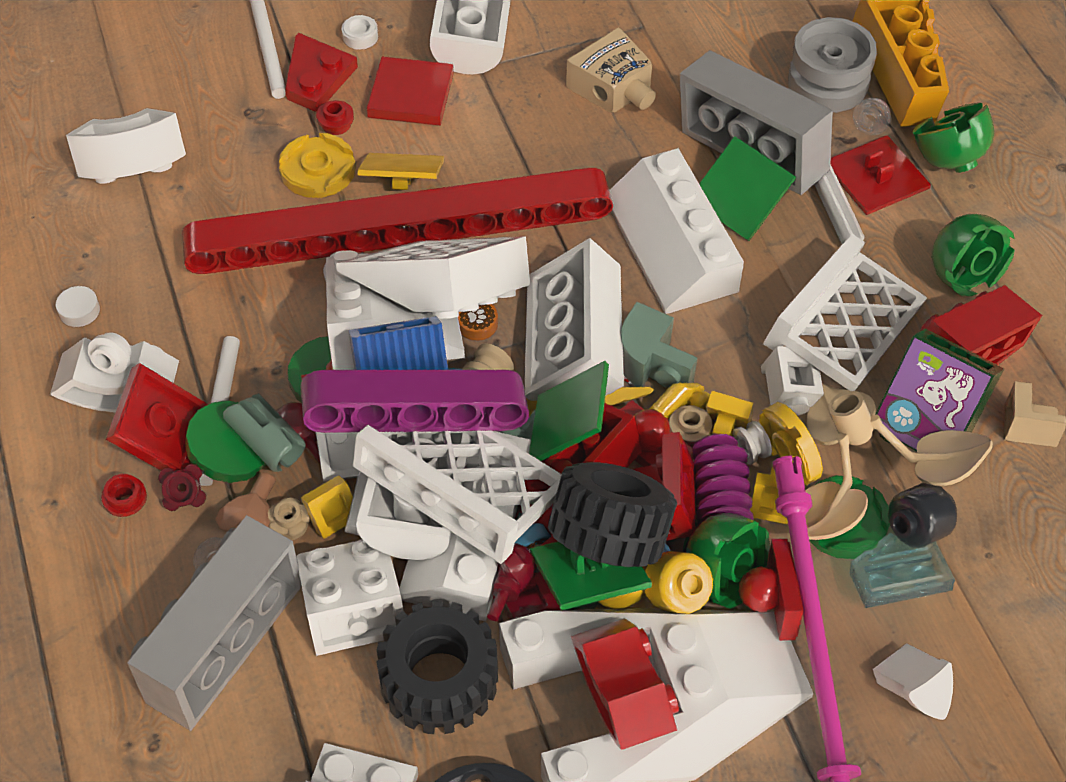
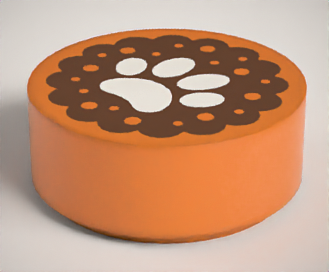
(479, 323)

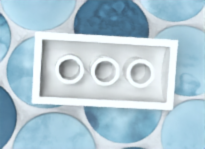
(469, 34)
(397, 526)

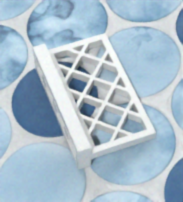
(838, 277)
(444, 499)

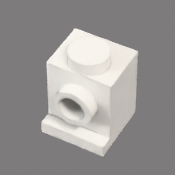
(792, 380)

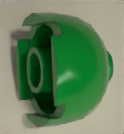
(956, 138)
(972, 252)
(730, 548)

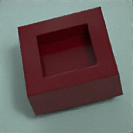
(533, 599)

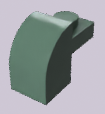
(648, 350)

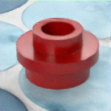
(335, 117)
(120, 486)

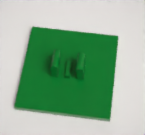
(744, 187)
(569, 412)
(582, 581)

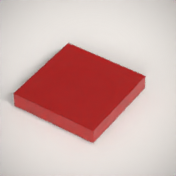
(410, 91)
(154, 419)

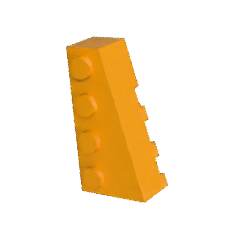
(906, 57)

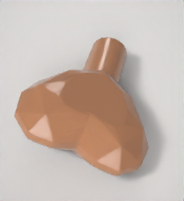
(251, 504)

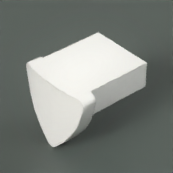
(918, 679)

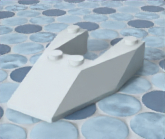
(721, 664)

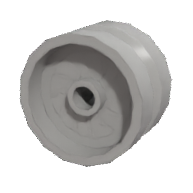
(832, 63)

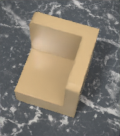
(1031, 422)

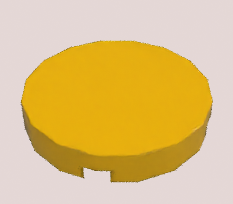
(317, 165)
(791, 438)

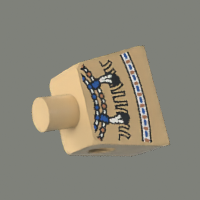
(612, 73)

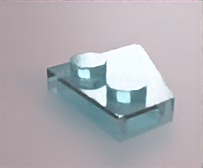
(899, 572)

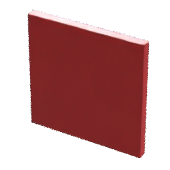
(878, 175)

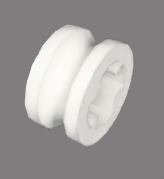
(754, 441)

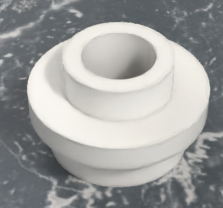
(110, 353)

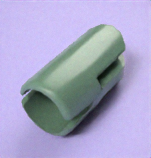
(265, 432)

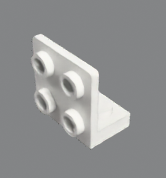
(348, 595)

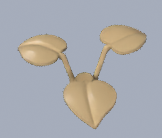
(850, 419)

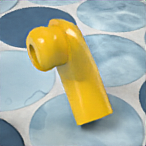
(681, 395)

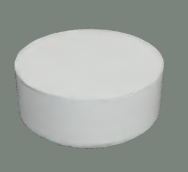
(360, 32)
(77, 306)

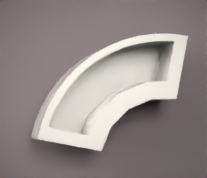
(126, 145)
(86, 386)

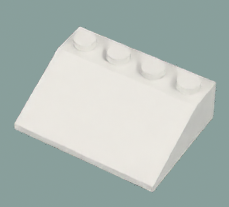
(444, 273)
(357, 306)

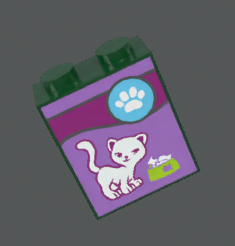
(936, 389)

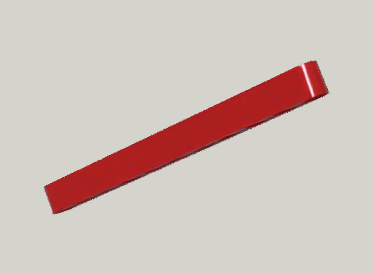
(395, 220)

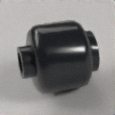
(922, 515)

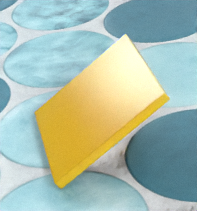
(401, 167)

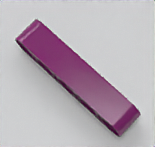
(413, 400)

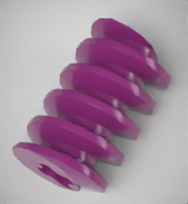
(721, 477)

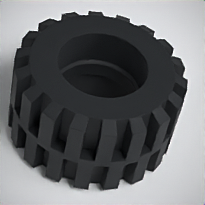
(612, 514)
(429, 633)

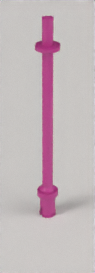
(794, 504)

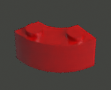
(625, 684)

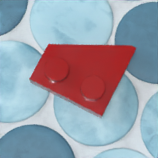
(316, 72)

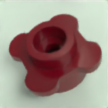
(173, 496)

